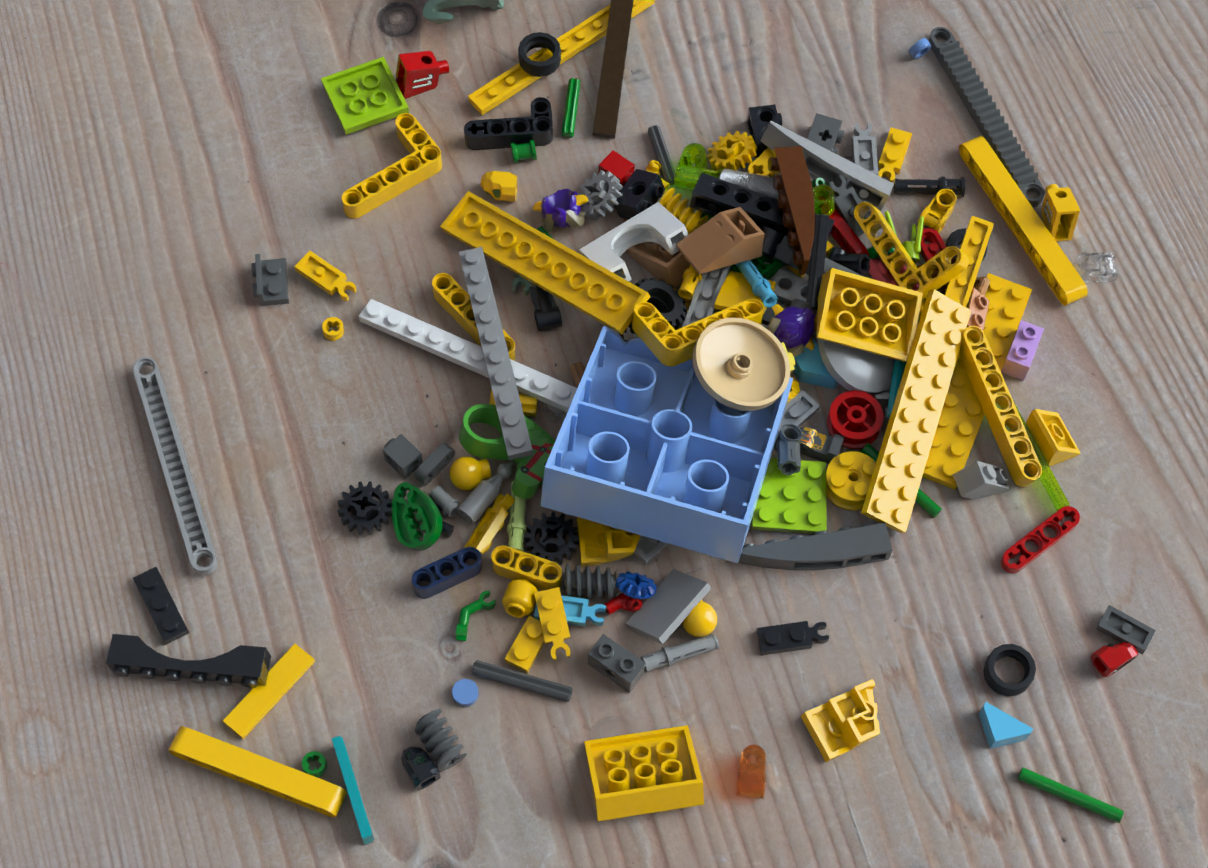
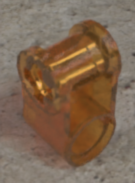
(752, 776)

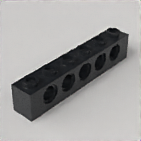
(716, 195)

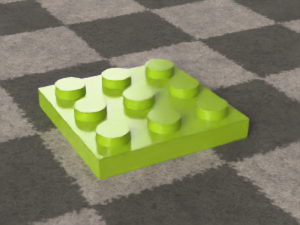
(364, 95)
(792, 501)

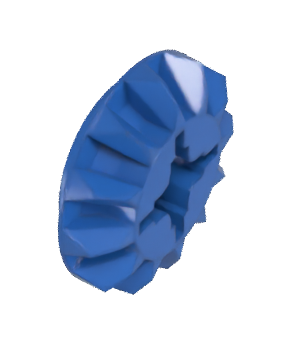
(636, 585)

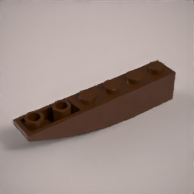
(796, 200)

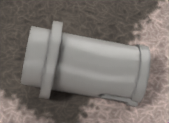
(447, 503)

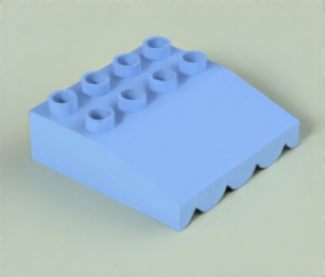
(659, 452)

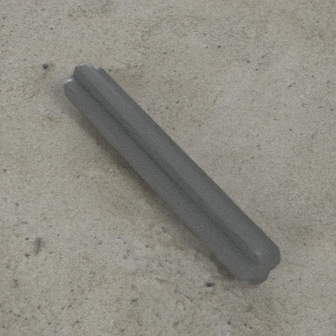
(522, 680)

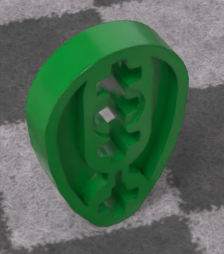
(402, 516)

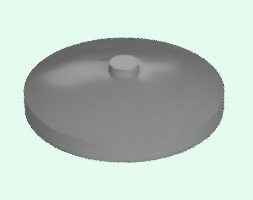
(857, 368)

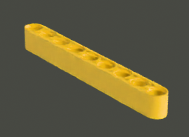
(1023, 221)

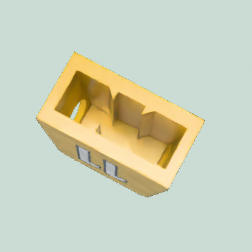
(1060, 212)

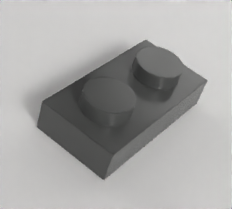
(1125, 629)

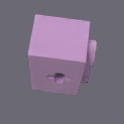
(1022, 350)

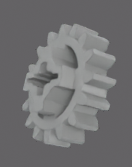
(601, 193)

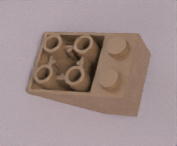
(722, 241)

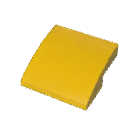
(736, 290)

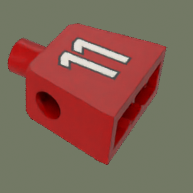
(419, 72)

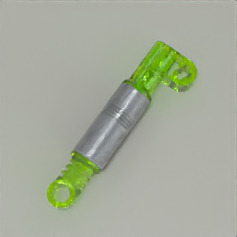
(688, 176)

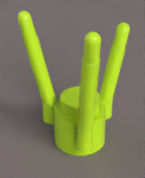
(914, 246)

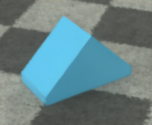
(1002, 728)

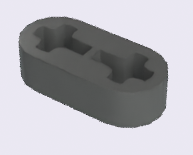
(434, 463)

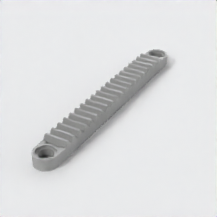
(175, 466)

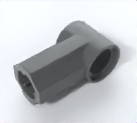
(788, 449)

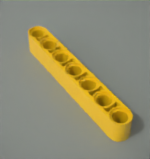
(997, 417)
(257, 771)

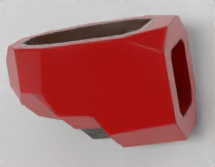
(1113, 658)

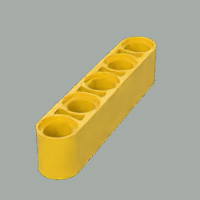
(463, 312)

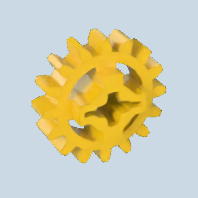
(732, 151)

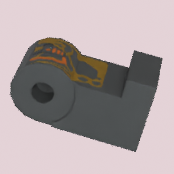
(820, 445)

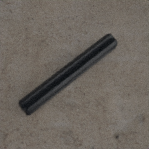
(817, 259)

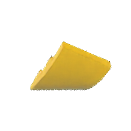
(603, 543)
(844, 721)

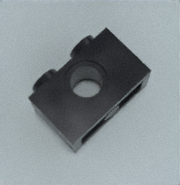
(639, 193)

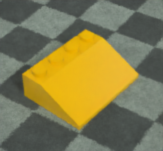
(867, 314)
(644, 773)

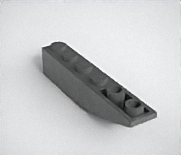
(822, 550)

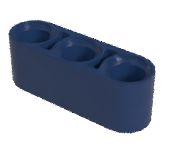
(453, 562)

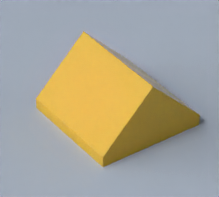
(1051, 436)

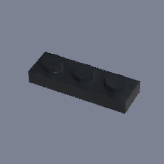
(161, 605)

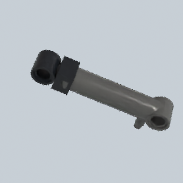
(777, 247)

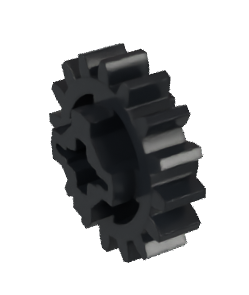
(374, 512)
(552, 528)

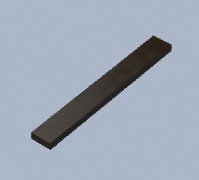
(612, 68)

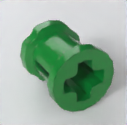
(523, 151)

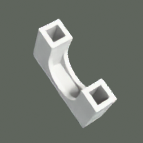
(651, 225)

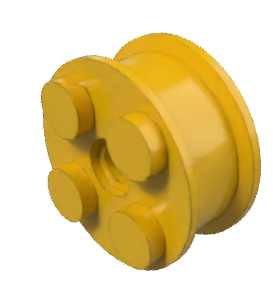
(849, 479)

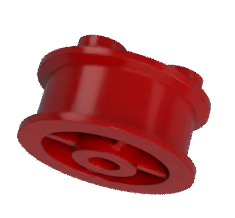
(856, 418)

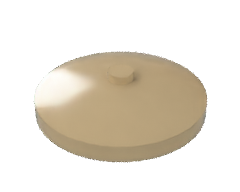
(741, 364)

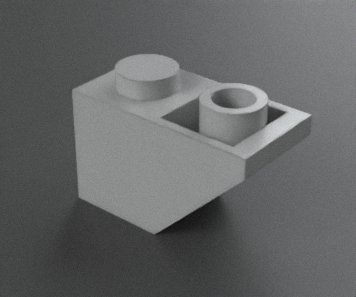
(981, 480)

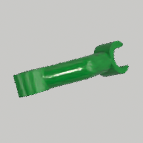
(466, 611)

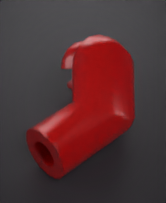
(623, 602)

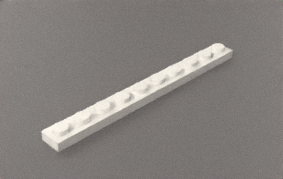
(463, 353)

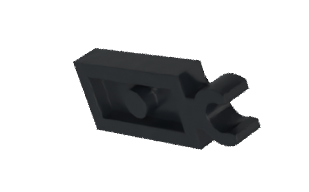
(789, 637)

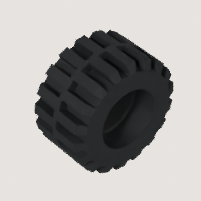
(665, 300)

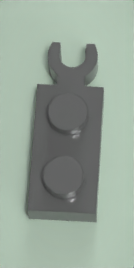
(845, 203)

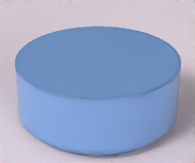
(920, 48)
(465, 692)

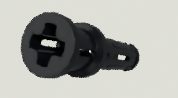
(901, 185)

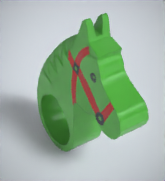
(529, 469)

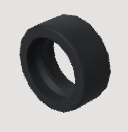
(537, 40)
(1020, 655)

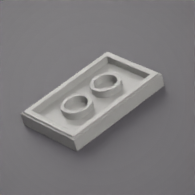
(669, 606)

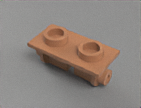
(979, 306)

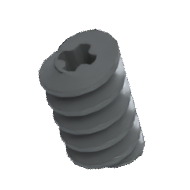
(590, 581)
(438, 741)

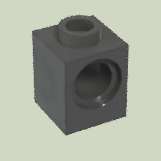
(402, 456)

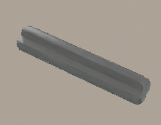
(661, 153)

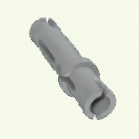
(686, 650)

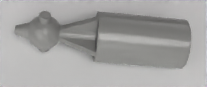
(484, 495)

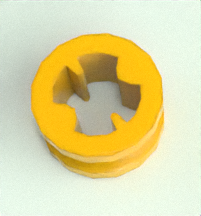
(333, 322)

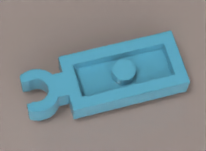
(578, 611)

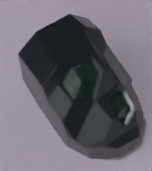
(419, 767)

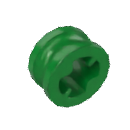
(312, 756)

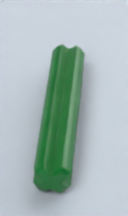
(571, 107)

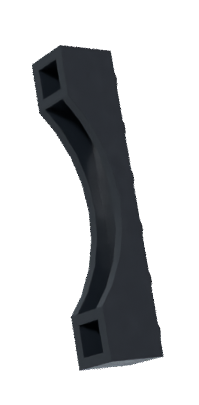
(241, 665)

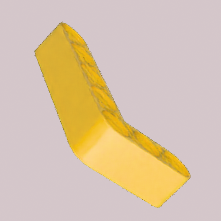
(409, 134)
(900, 256)
(677, 346)

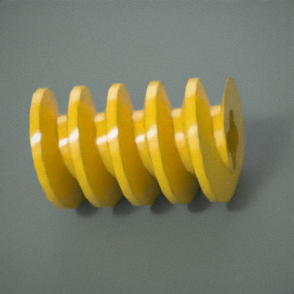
(681, 211)

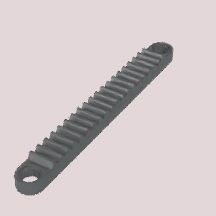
(985, 113)

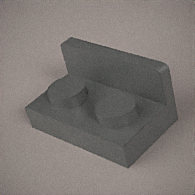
(271, 281)

